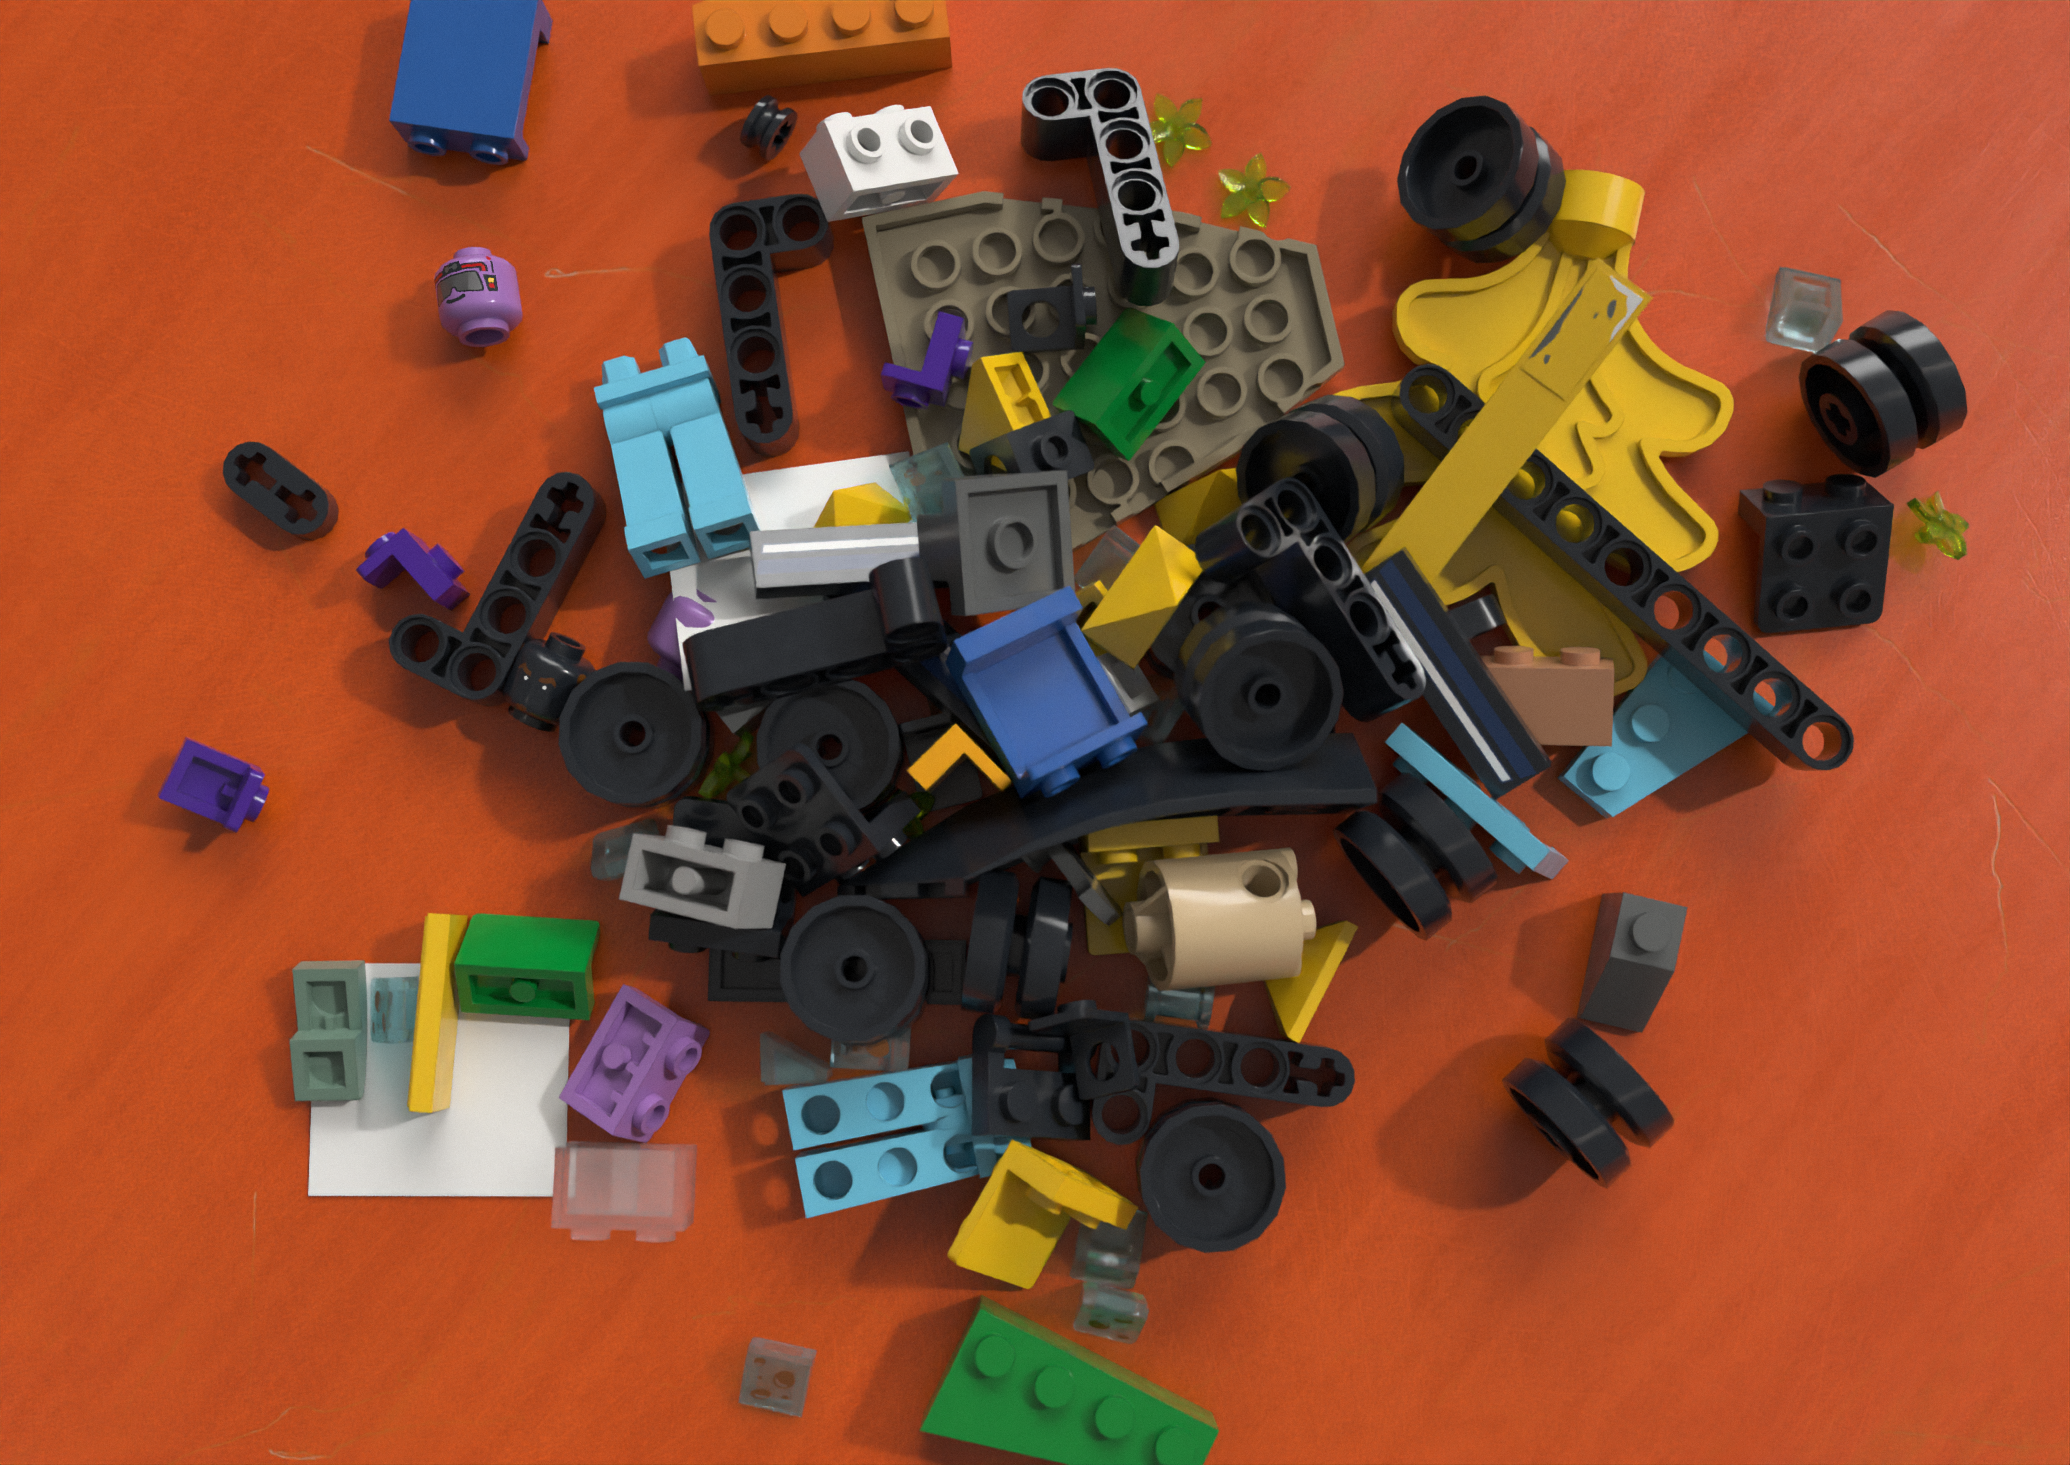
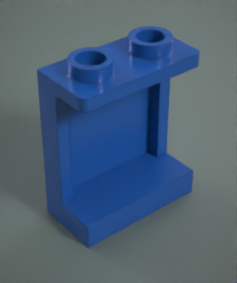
(468, 76)
(1043, 696)

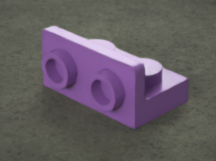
(634, 1066)

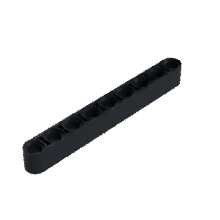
(1649, 579)

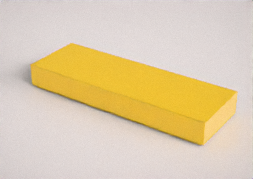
(436, 1014)

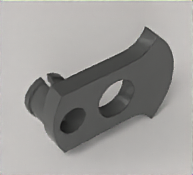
(1081, 878)

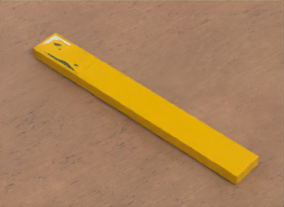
(1515, 419)

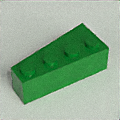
(1058, 1401)

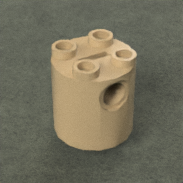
(1219, 919)

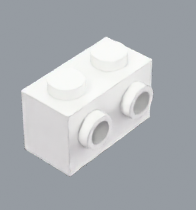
(877, 161)

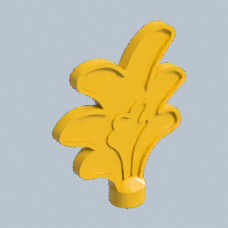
(1605, 440)

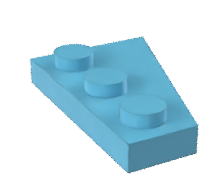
(1656, 737)
(1466, 799)

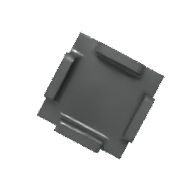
(1000, 540)

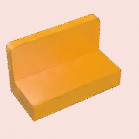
(948, 754)

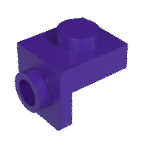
(945, 358)
(431, 568)
(214, 785)

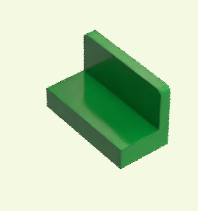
(1130, 380)
(527, 966)

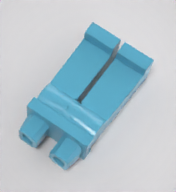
(643, 421)
(892, 1164)

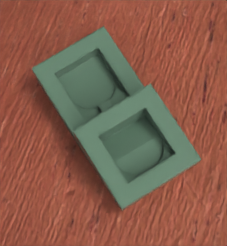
(331, 1032)

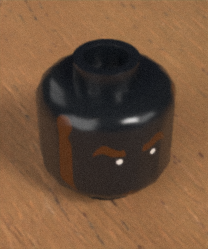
(544, 679)

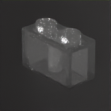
(624, 1188)

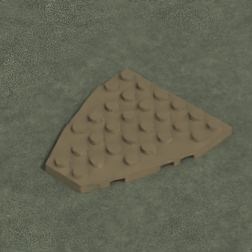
(1238, 297)

